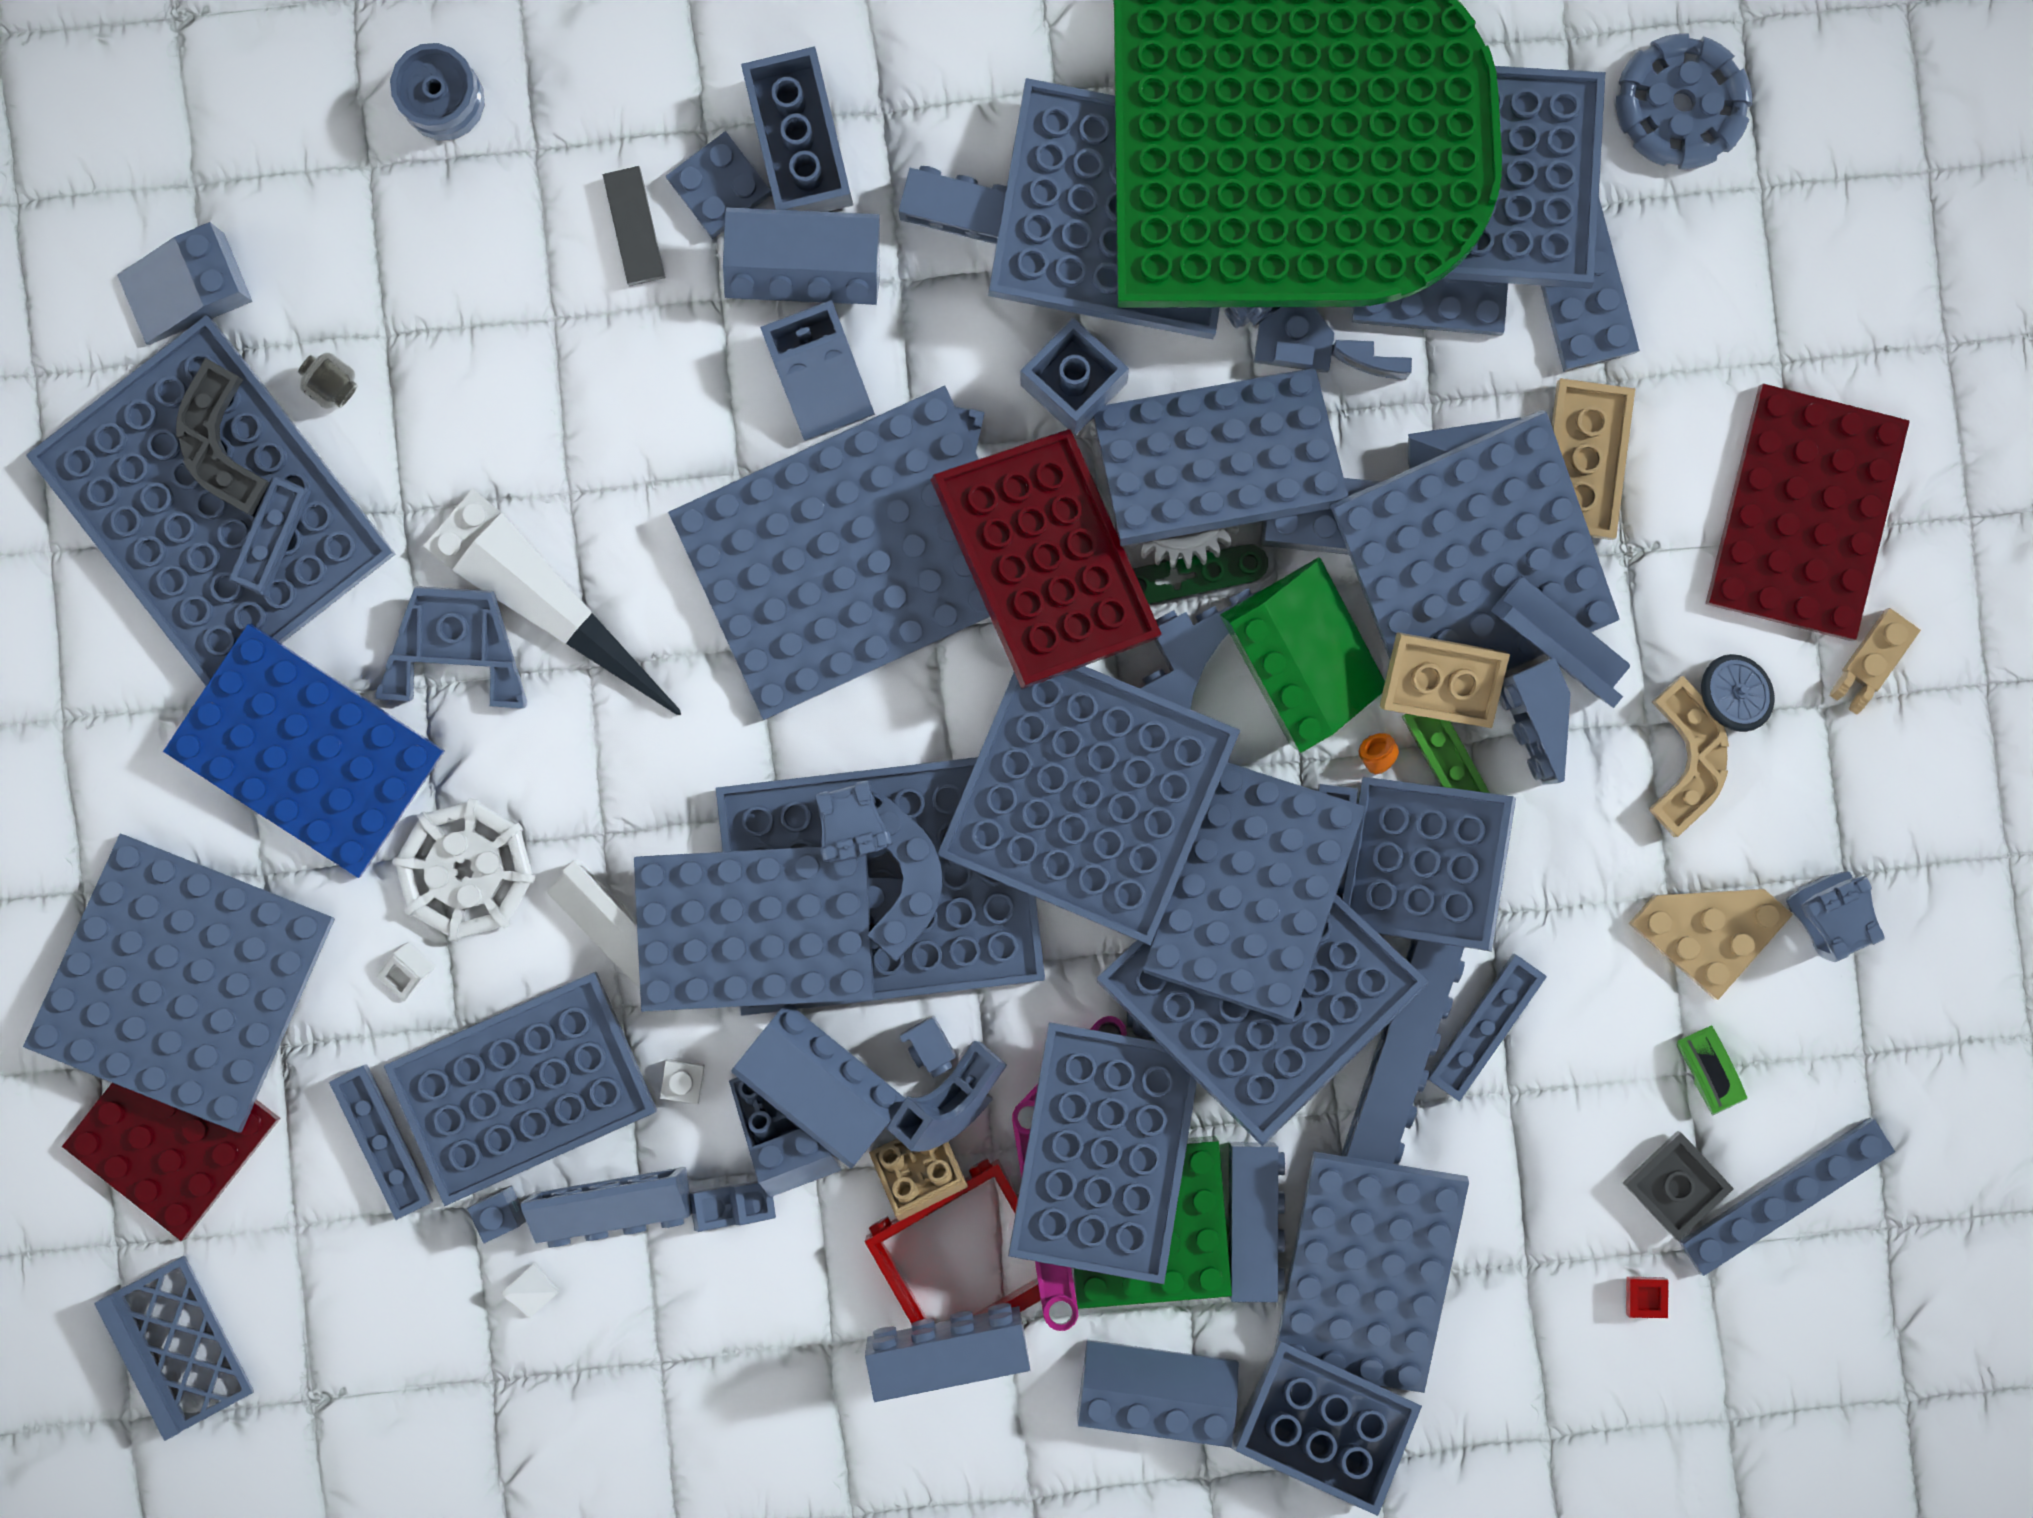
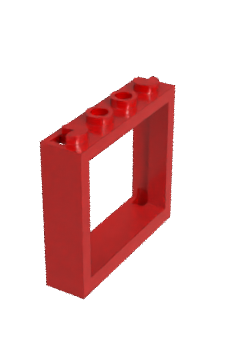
(884, 1229)

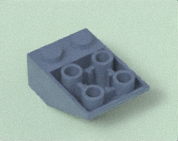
(817, 370)
(1541, 716)
(779, 1148)

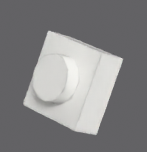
(682, 1081)

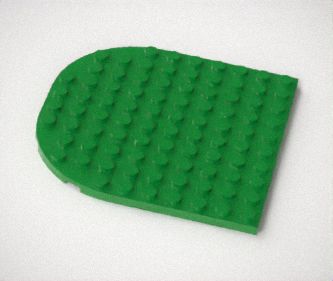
(1299, 150)

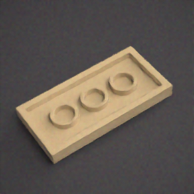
(1593, 437)

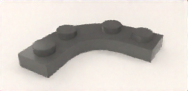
(200, 441)

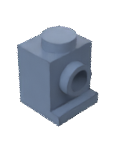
(929, 1046)

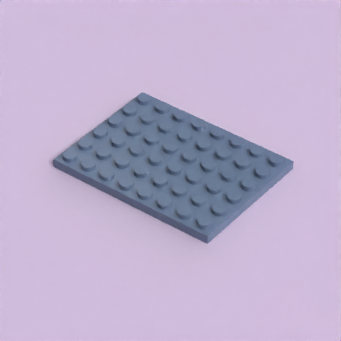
(177, 541)
(837, 554)
(981, 926)

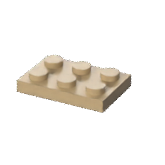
(1444, 680)

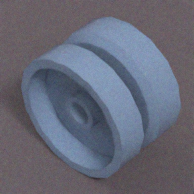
(437, 91)

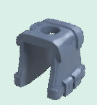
(851, 824)
(1837, 914)

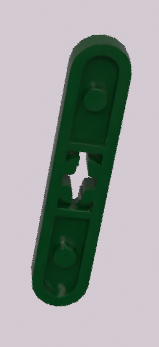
(1232, 568)

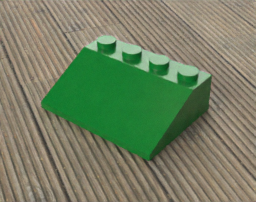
(1305, 654)

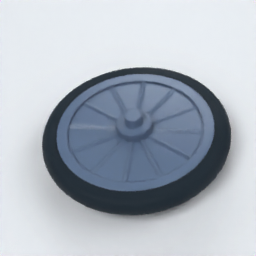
(1737, 693)

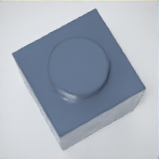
(497, 1214)

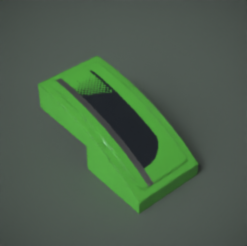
(1712, 1070)

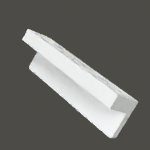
(599, 916)

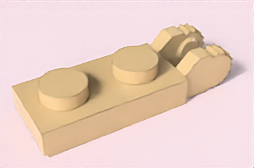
(1875, 658)

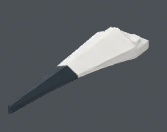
(496, 557)

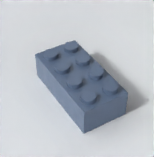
(797, 132)
(946, 1352)

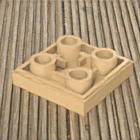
(916, 1178)

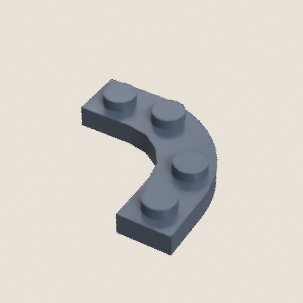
(920, 883)

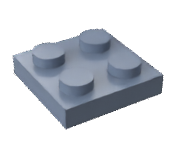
(715, 180)

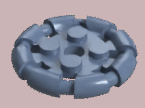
(1699, 85)

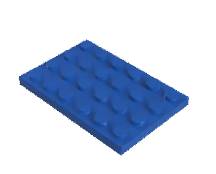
(304, 750)

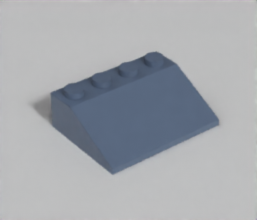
(1326, 1427)

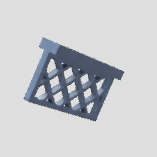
(142, 1363)

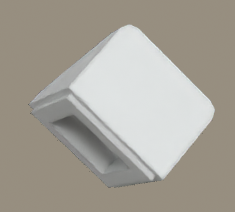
(405, 971)

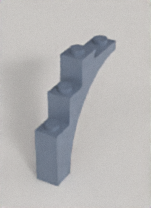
(1187, 651)

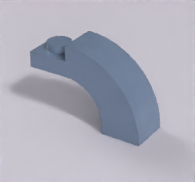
(953, 1106)

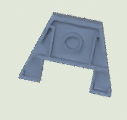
(455, 630)

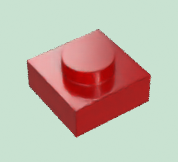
(1647, 1297)

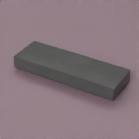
(634, 226)

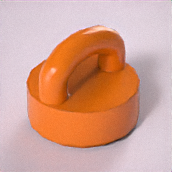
(1378, 752)

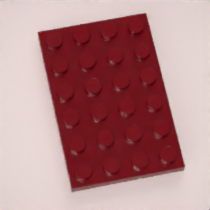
(1807, 512)
(1045, 558)

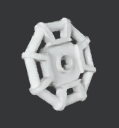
(442, 876)

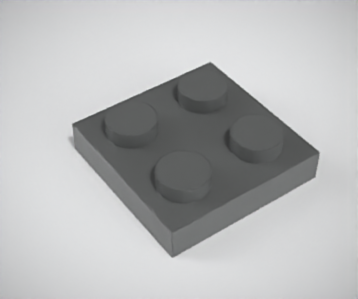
(1678, 1185)

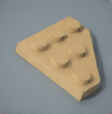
(1711, 932)

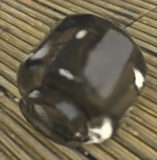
(327, 380)

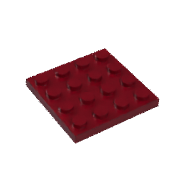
(165, 1156)

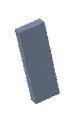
(269, 535)

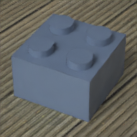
(1074, 376)

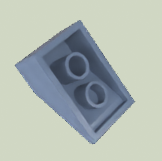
(184, 283)

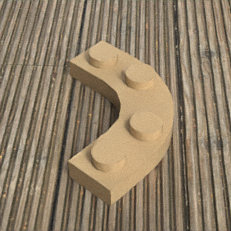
(1706, 760)

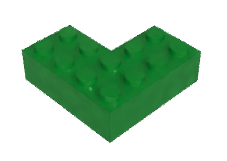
(1198, 1245)

